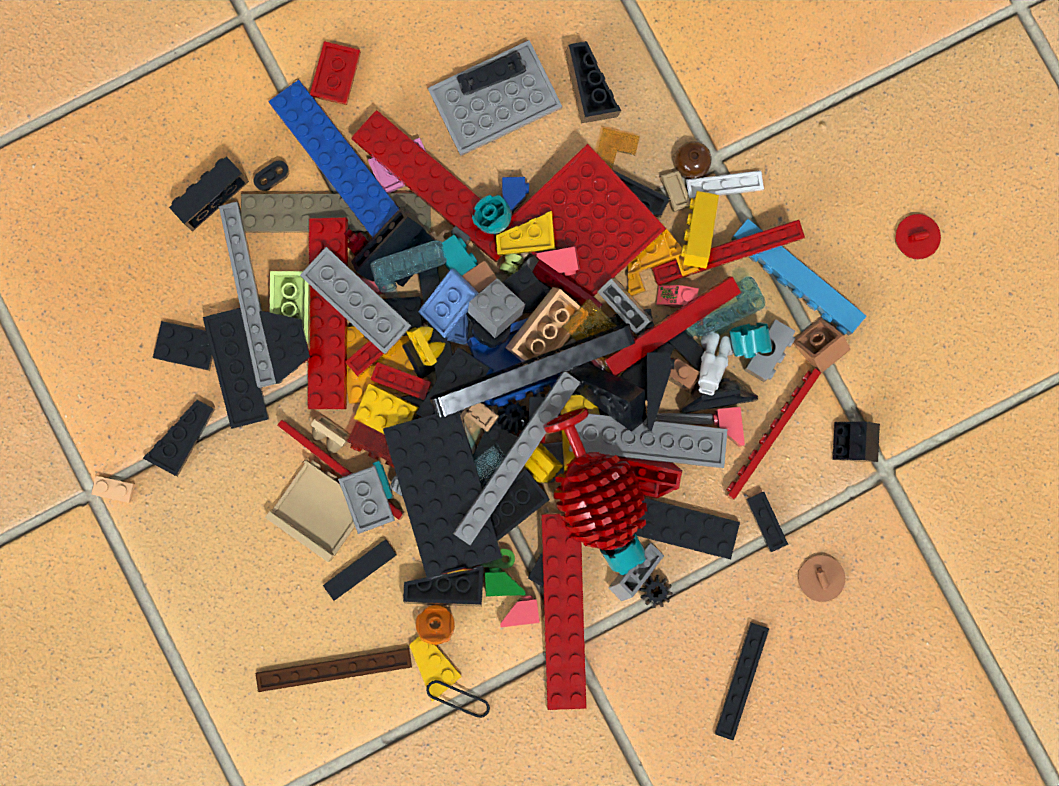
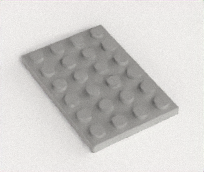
(498, 109)

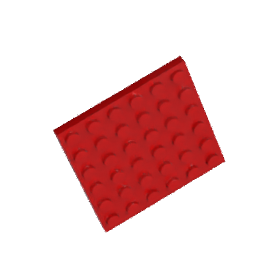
(594, 214)

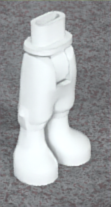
(713, 366)

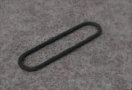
(454, 706)

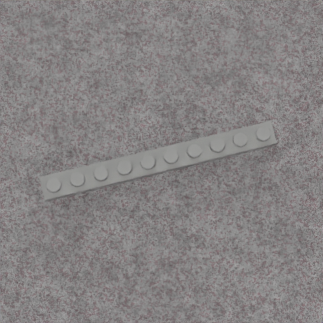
(247, 292)
(515, 458)

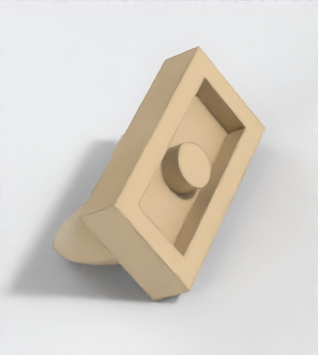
(336, 436)

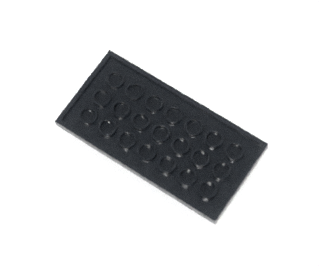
(439, 489)

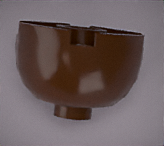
(692, 160)

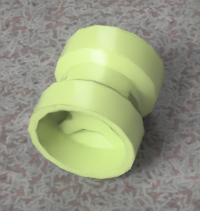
(511, 264)

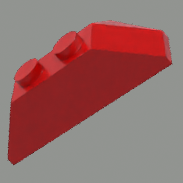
(655, 477)

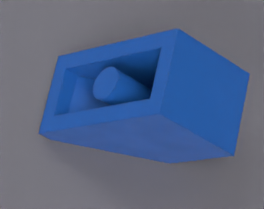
(514, 191)

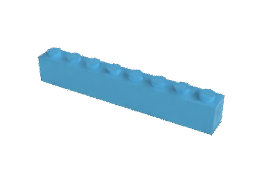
(805, 284)

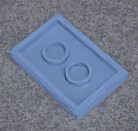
(448, 303)

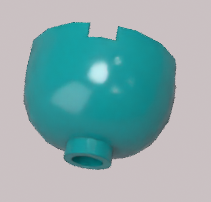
(492, 214)

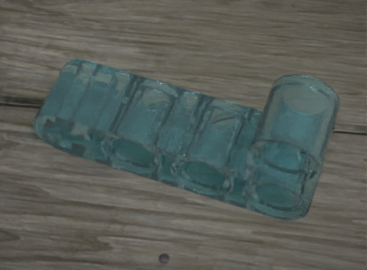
(407, 263)
(730, 313)

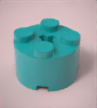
(750, 340)
(626, 557)

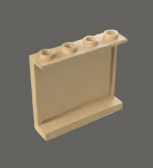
(314, 511)

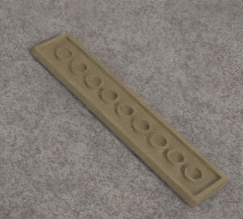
(292, 211)

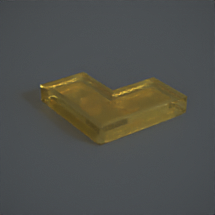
(614, 142)

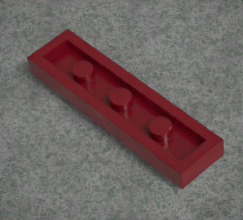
(556, 280)

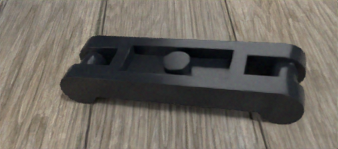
(491, 74)

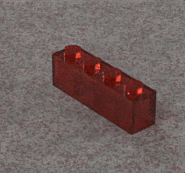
(371, 441)

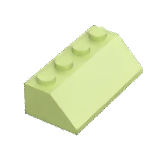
(291, 297)

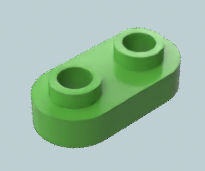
(499, 563)

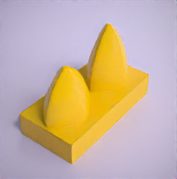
(426, 352)

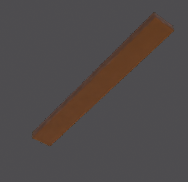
(333, 670)

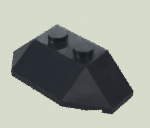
(727, 394)

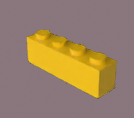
(701, 229)

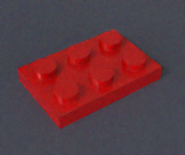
(335, 73)

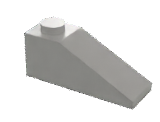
(627, 585)

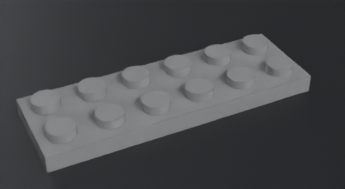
(355, 300)

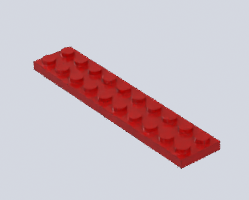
(424, 178)
(327, 325)
(563, 616)

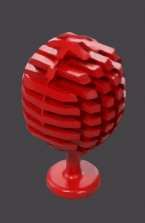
(596, 491)

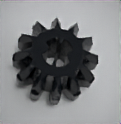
(513, 417)
(659, 597)

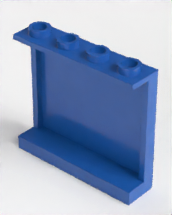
(501, 358)

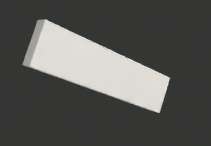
(726, 184)

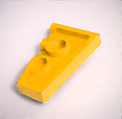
(529, 237)
(433, 666)

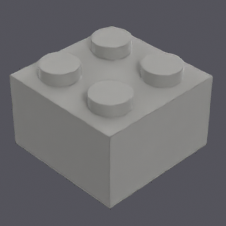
(496, 308)

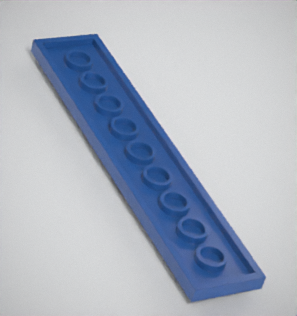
(334, 157)

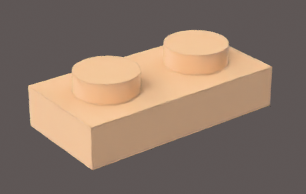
(113, 489)

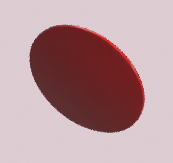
(918, 236)

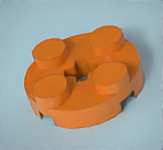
(442, 633)

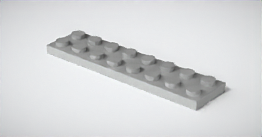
(665, 443)

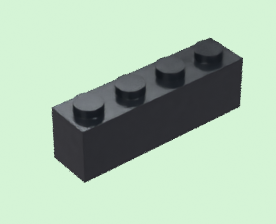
(388, 241)

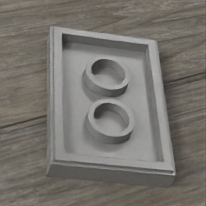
(366, 499)

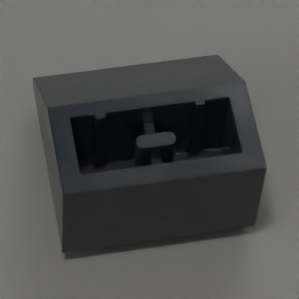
(856, 441)

